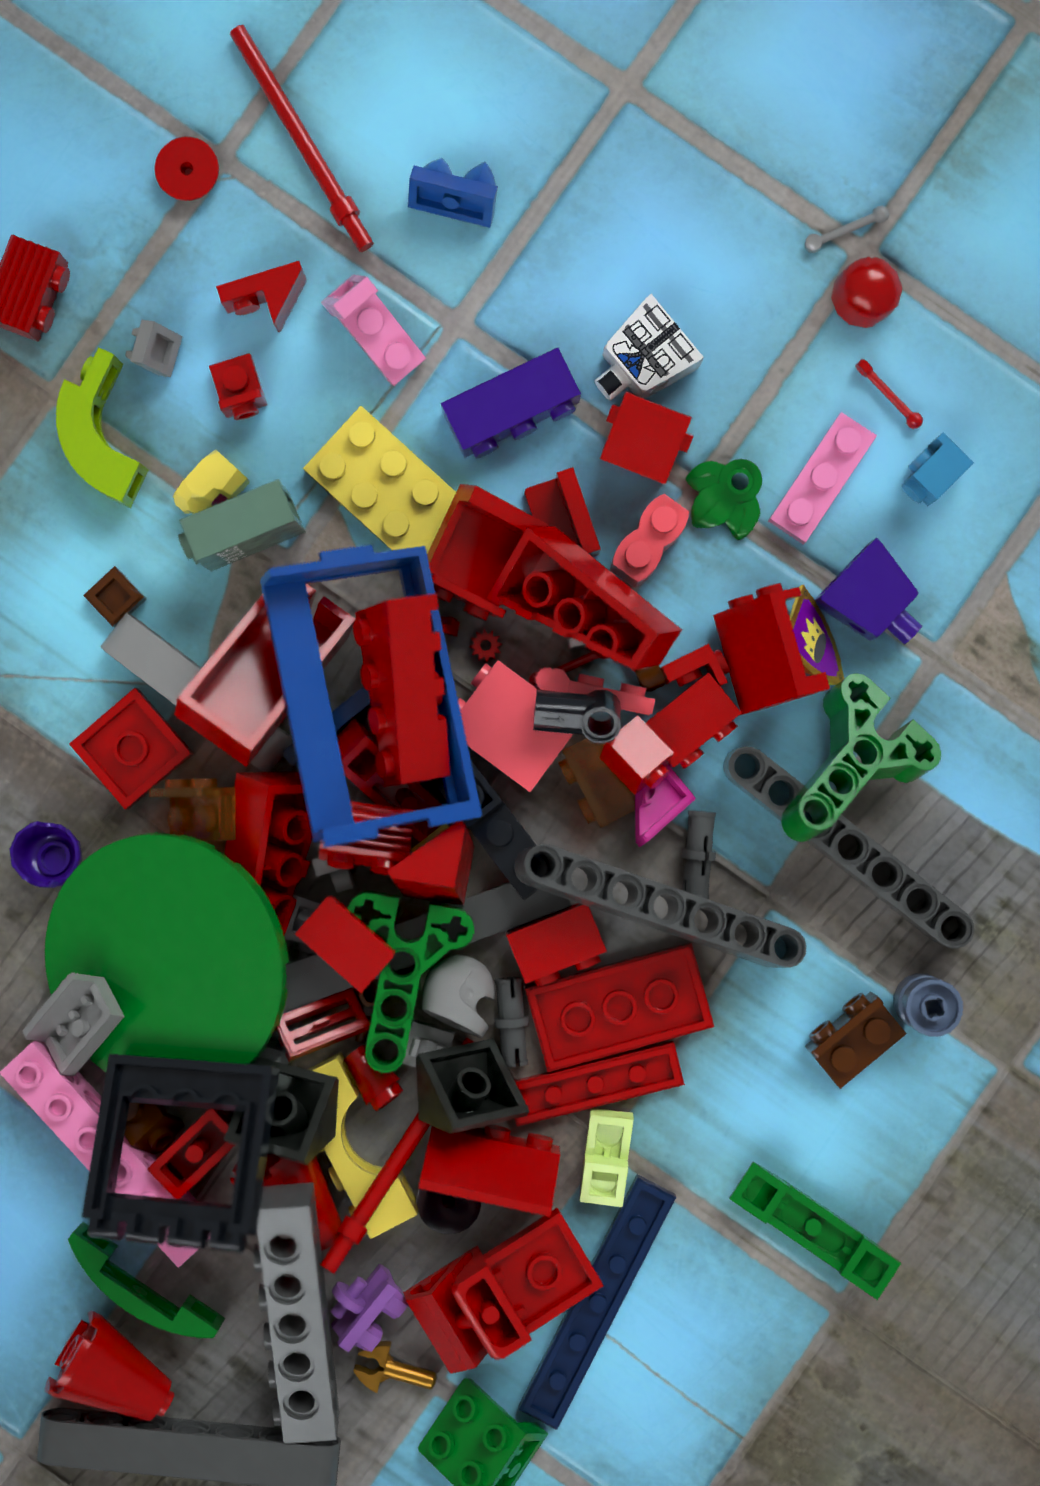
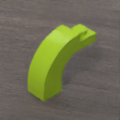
(81, 432)

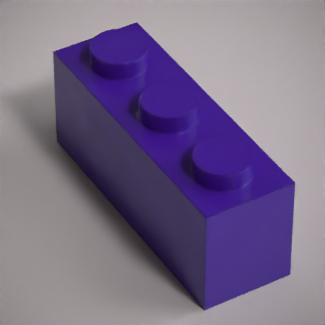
(512, 404)

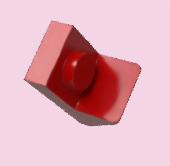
(276, 286)

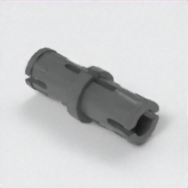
(698, 852)
(511, 1021)

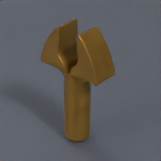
(391, 1369)

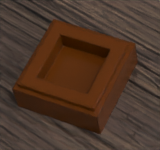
(114, 596)

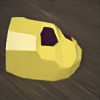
(209, 484)

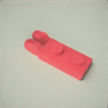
(631, 697)

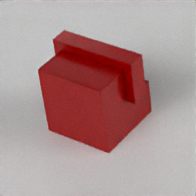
(646, 437)

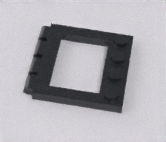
(181, 1084)

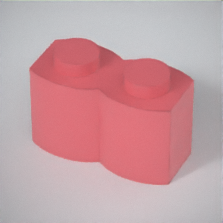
(655, 533)

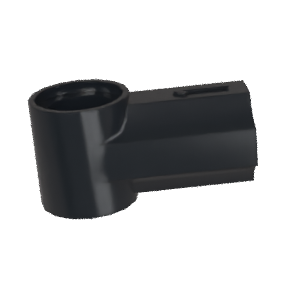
(572, 714)

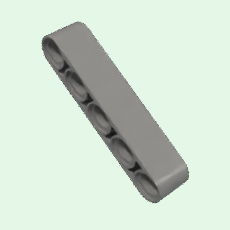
(170, 672)

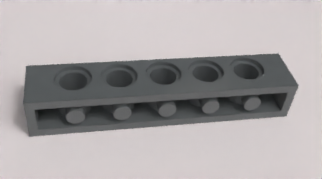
(306, 1381)

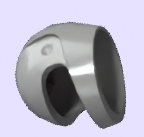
(454, 990)

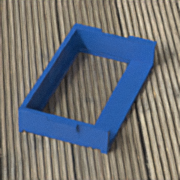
(309, 702)

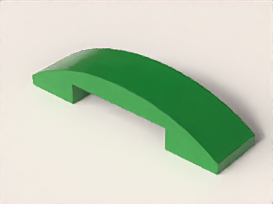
(815, 1229)
(135, 1297)

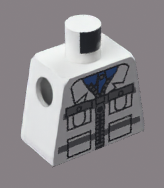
(647, 353)

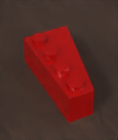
(581, 599)
(404, 688)

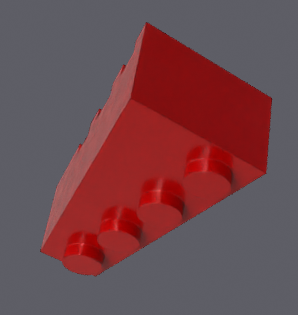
(272, 835)

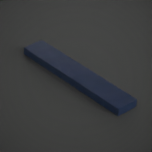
(590, 1319)

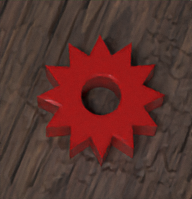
(485, 637)

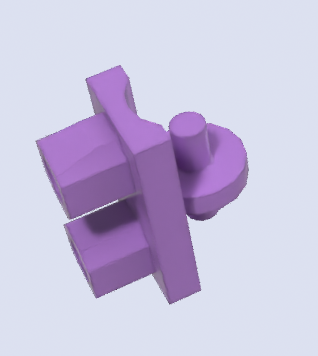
(361, 1304)

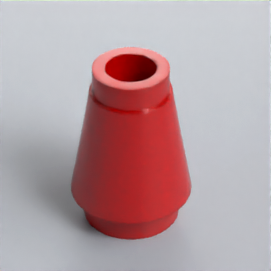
(374, 1087)

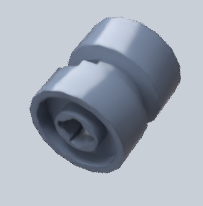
(928, 1004)

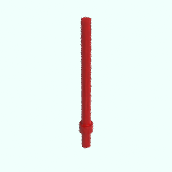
(343, 207)
(353, 1228)

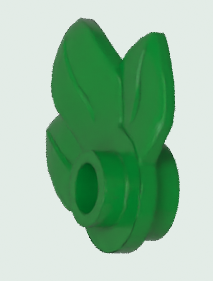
(721, 500)

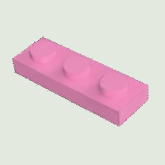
(822, 478)

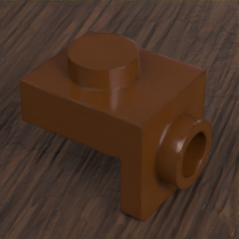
(151, 1127)

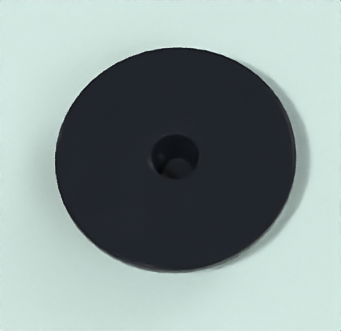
(446, 1212)

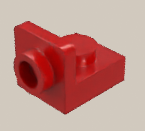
(238, 387)
(687, 667)

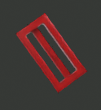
(355, 1011)

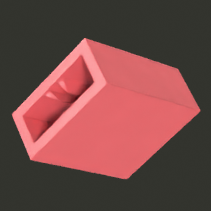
(501, 722)

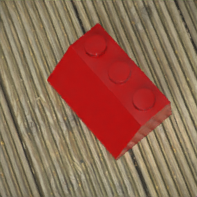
(493, 1167)

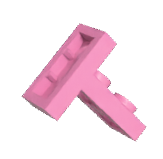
(374, 328)

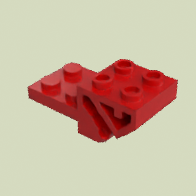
(502, 1295)

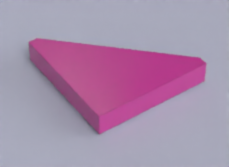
(659, 806)

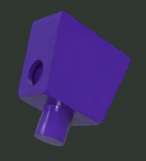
(872, 595)

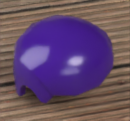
(45, 854)

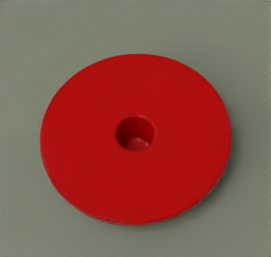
(186, 168)

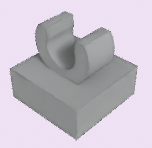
(155, 348)
(341, 878)
(426, 1038)

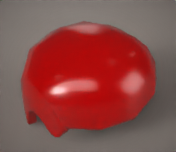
(866, 292)

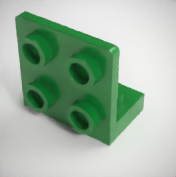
(479, 1441)

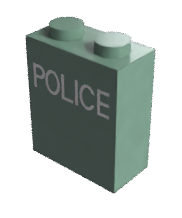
(240, 526)

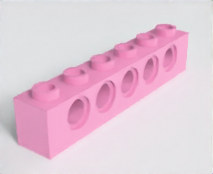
(72, 1112)

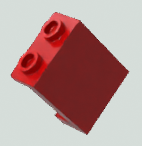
(475, 547)
(764, 650)

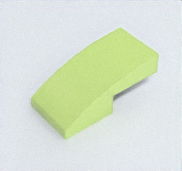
(606, 1157)

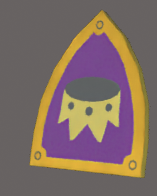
(815, 639)

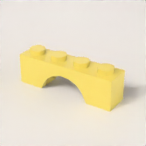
(354, 1173)

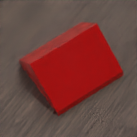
(438, 868)

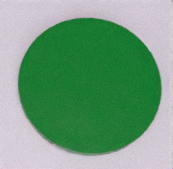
(180, 945)

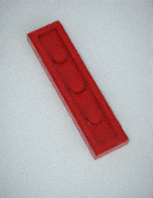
(600, 1082)

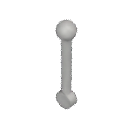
(814, 241)

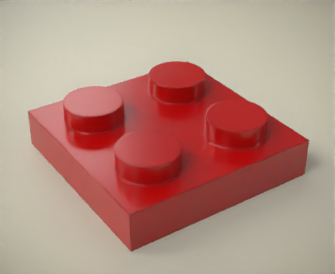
(131, 748)

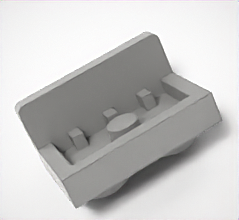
(75, 1021)

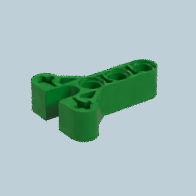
(852, 712)
(426, 951)

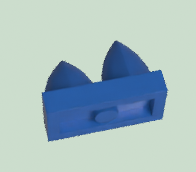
(456, 197)

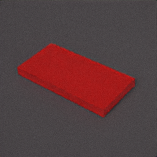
(619, 1007)

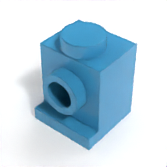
(936, 471)

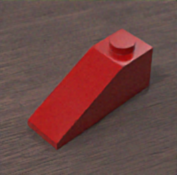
(358, 757)

